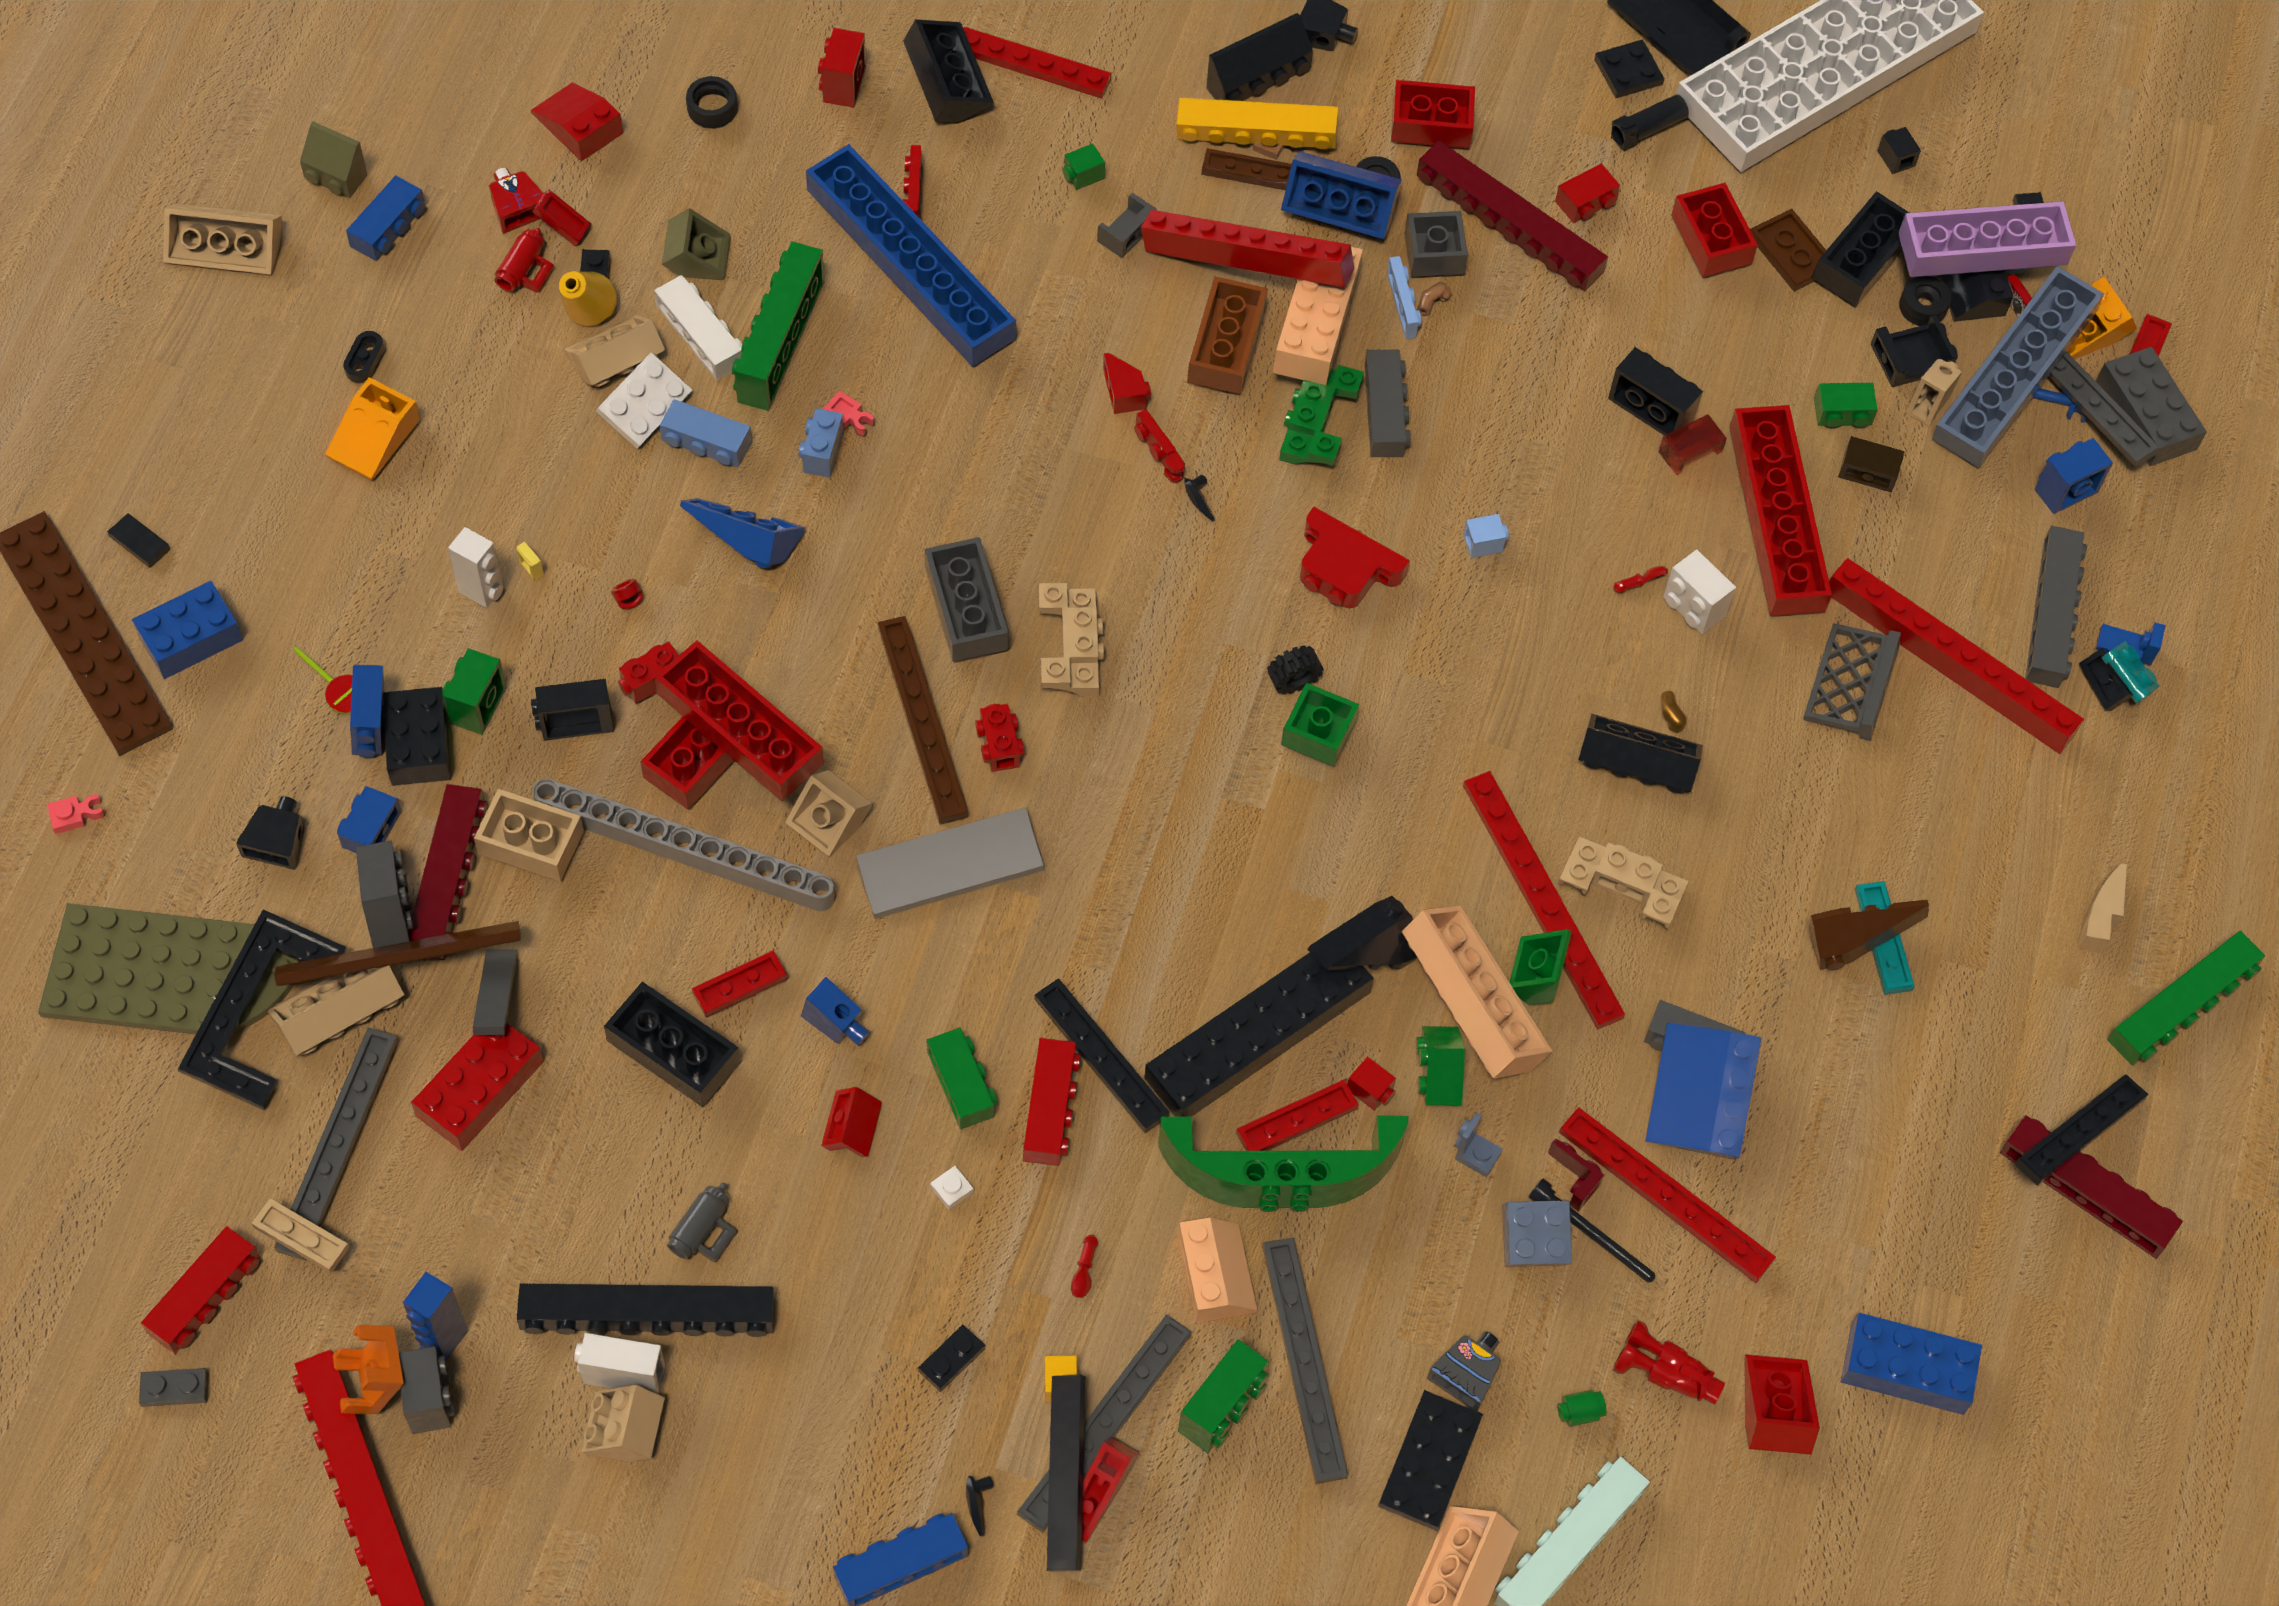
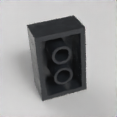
(1654, 393)
(416, 736)

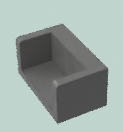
(1126, 229)

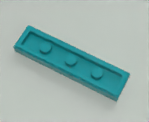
(1889, 956)

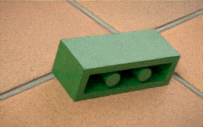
(961, 1077)

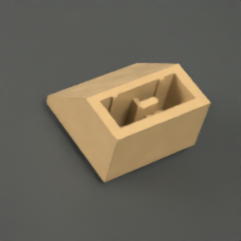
(623, 1423)

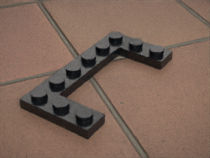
(204, 1056)

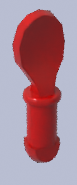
(1638, 580)
(1081, 1280)

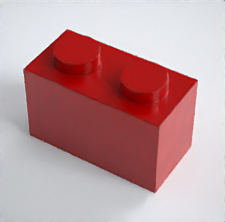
(1587, 193)

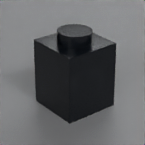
(1898, 150)

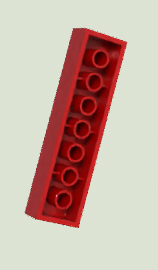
(1780, 510)

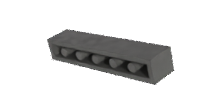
(2055, 607)

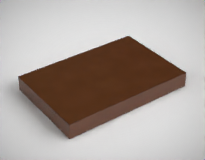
(1789, 248)

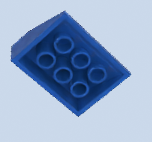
(1703, 1090)

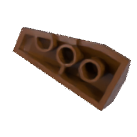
(1845, 936)

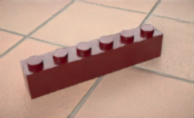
(448, 863)
(2101, 1193)

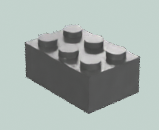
(384, 894)

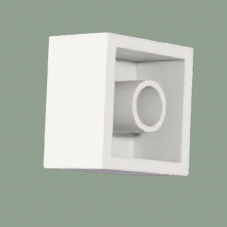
(1699, 592)

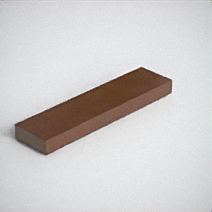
(1246, 169)

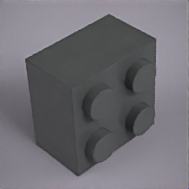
(1436, 243)
(426, 1390)

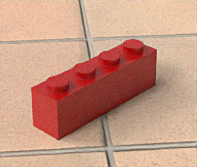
(1049, 1102)
(201, 1290)

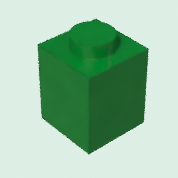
(1084, 166)

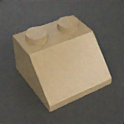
(828, 812)

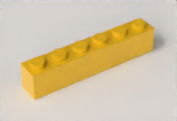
(1257, 122)

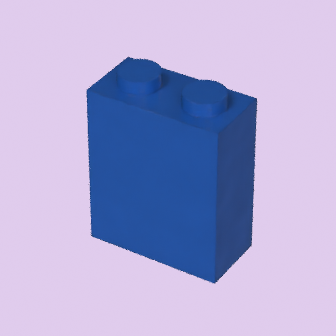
(367, 710)

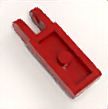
(1159, 446)

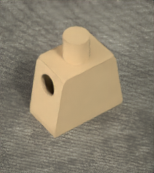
(1939, 379)

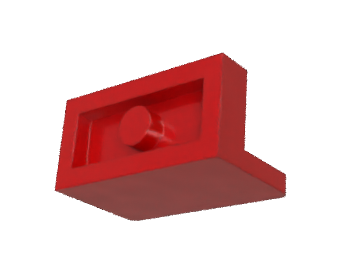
(852, 1121)

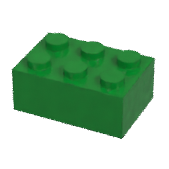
(1224, 1397)

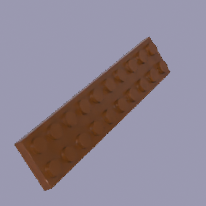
(82, 634)

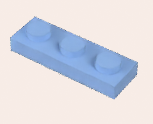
(1403, 297)

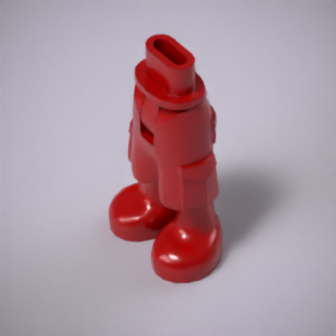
(1672, 1367)

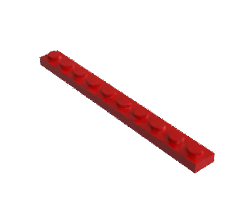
(1543, 898)

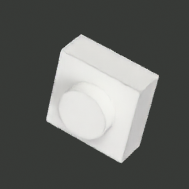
(951, 1187)

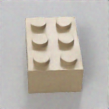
(529, 835)

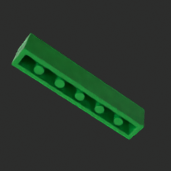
(2186, 998)

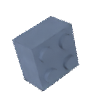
(1537, 1233)

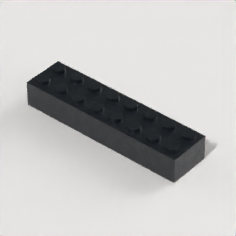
(1253, 1033)

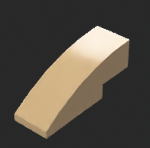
(2104, 912)

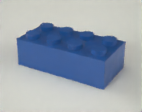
(1341, 194)
(1911, 1363)

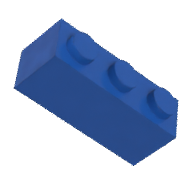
(386, 218)

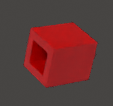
(1372, 1084)

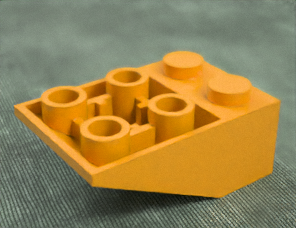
(2107, 325)
(372, 428)

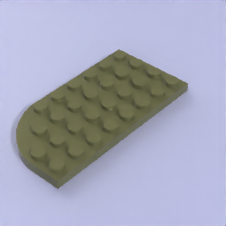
(148, 969)

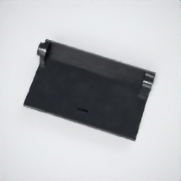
(1685, 30)

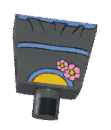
(1467, 1369)

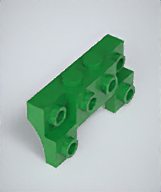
(1310, 415)

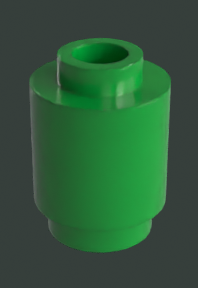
(1582, 1408)

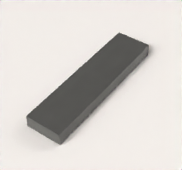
(495, 992)

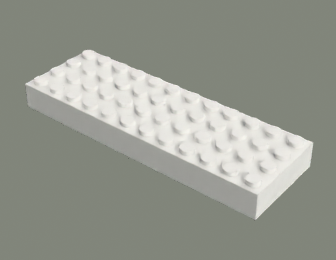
(1817, 69)

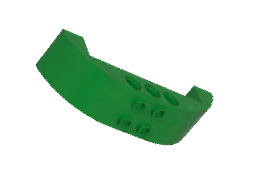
(1281, 1177)

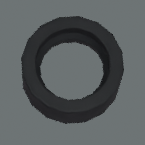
(707, 86)

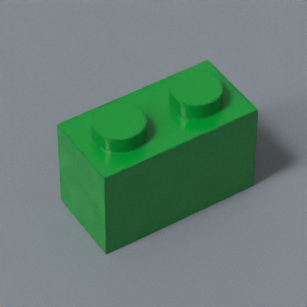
(1845, 404)

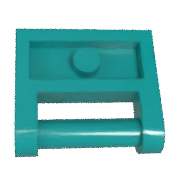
(2133, 673)

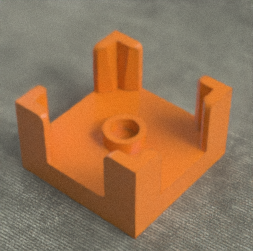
(377, 1367)

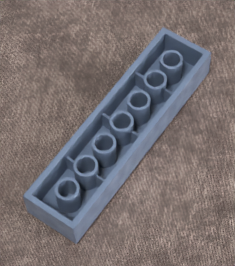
(2017, 366)

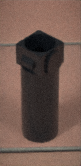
(1632, 128)

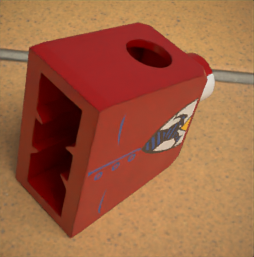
(514, 199)

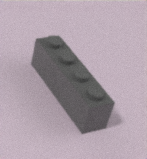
(1385, 403)

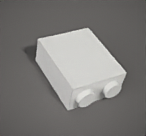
(619, 1363)

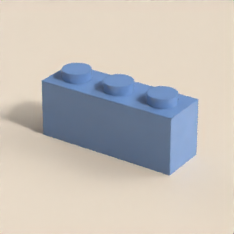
(705, 433)

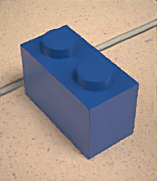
(369, 820)

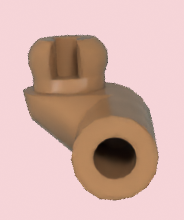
(1437, 291)

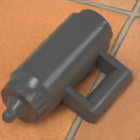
(699, 1222)

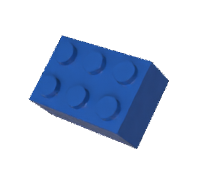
(187, 629)

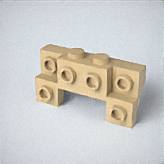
(1080, 630)
(1626, 875)

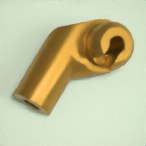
(1672, 712)

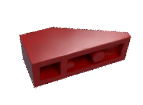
(1103, 1482)

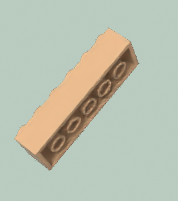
(1314, 327)
(1476, 991)

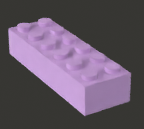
(1987, 239)

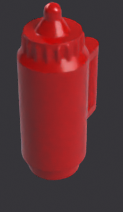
(519, 261)

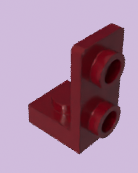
(1588, 1171)

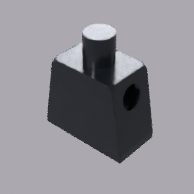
(1326, 24)
(273, 835)

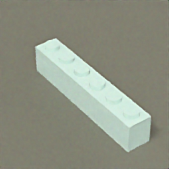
(1574, 1538)

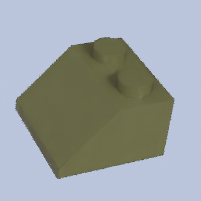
(333, 160)
(695, 247)

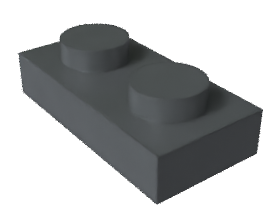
(173, 1387)

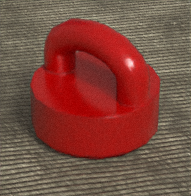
(626, 590)

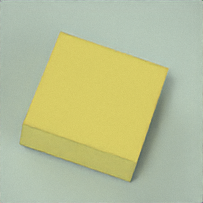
(529, 561)

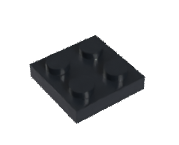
(1629, 68)

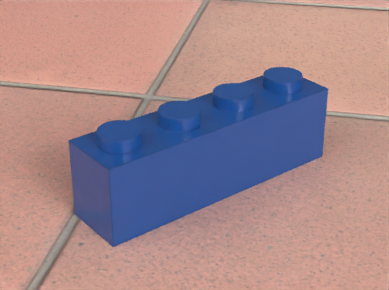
(435, 1315)
(901, 1560)

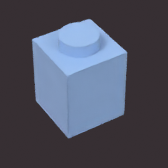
(1485, 535)

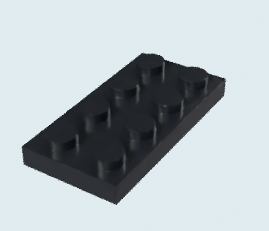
(1430, 1460)

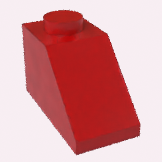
(1125, 385)

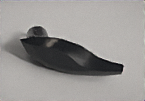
(1196, 496)
(974, 1500)

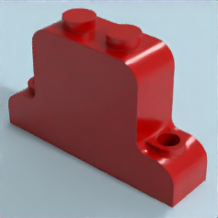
(1345, 561)

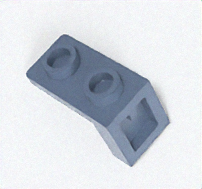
(1475, 1150)

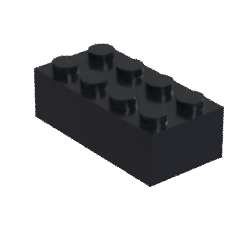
(1862, 250)
(672, 1044)

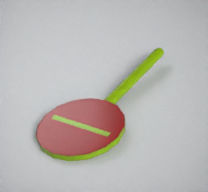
(338, 691)

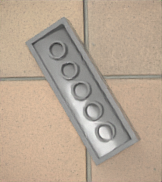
(949, 863)

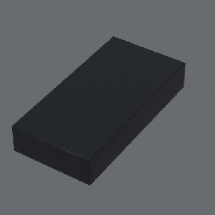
(138, 540)

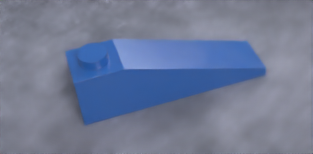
(756, 539)

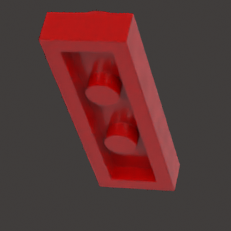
(912, 184)
(739, 983)

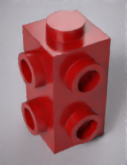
(639, 673)
(998, 731)

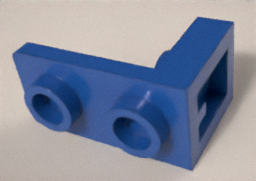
(2146, 644)

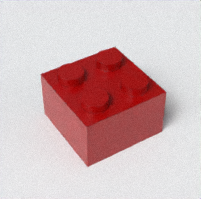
(842, 67)

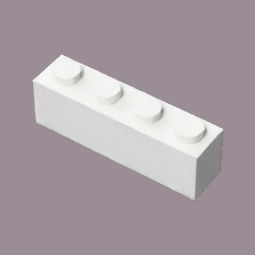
(698, 326)

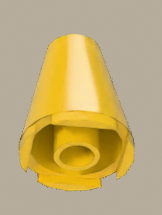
(587, 297)

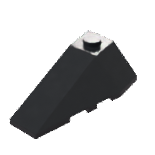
(1368, 939)

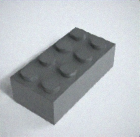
(2153, 402)
(966, 599)

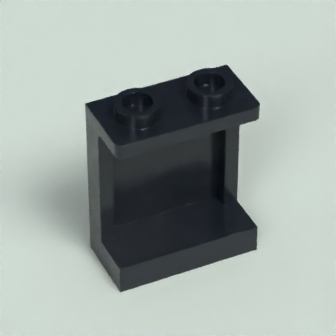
(1911, 352)

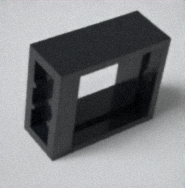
(572, 709)

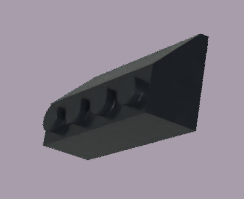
(1260, 61)
(947, 70)
(1978, 294)
(1640, 753)

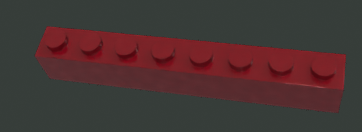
(1512, 216)

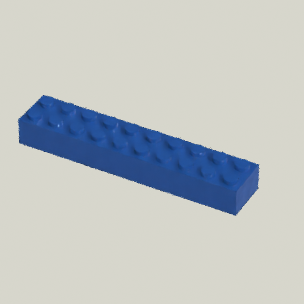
(911, 255)

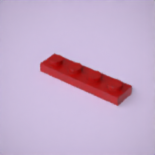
(1298, 1118)

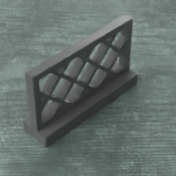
(1874, 691)

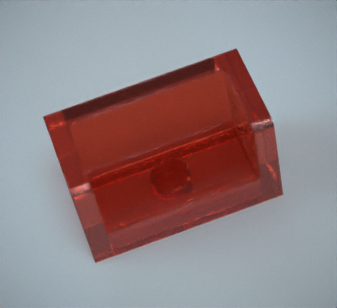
(1690, 442)

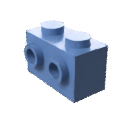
(822, 442)

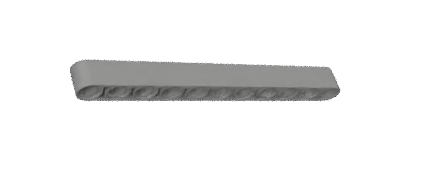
(693, 854)

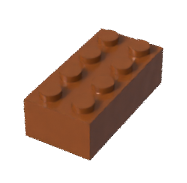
(1227, 335)

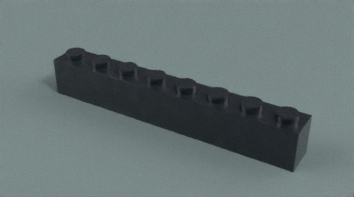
(646, 1309)

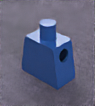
(834, 1013)

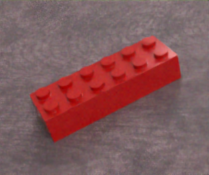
(739, 720)

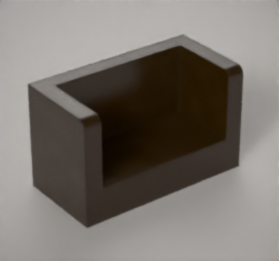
(1871, 464)

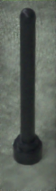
(1544, 1192)

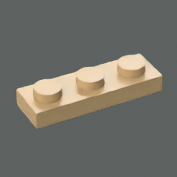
(300, 1235)

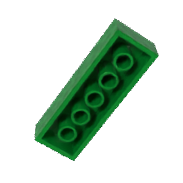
(778, 325)

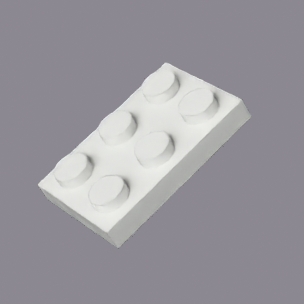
(643, 400)

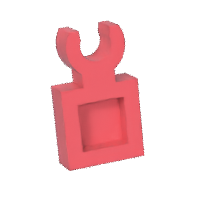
(851, 412)
(69, 813)

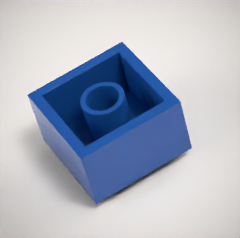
(2073, 475)

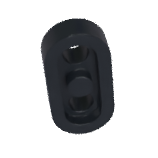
(361, 358)

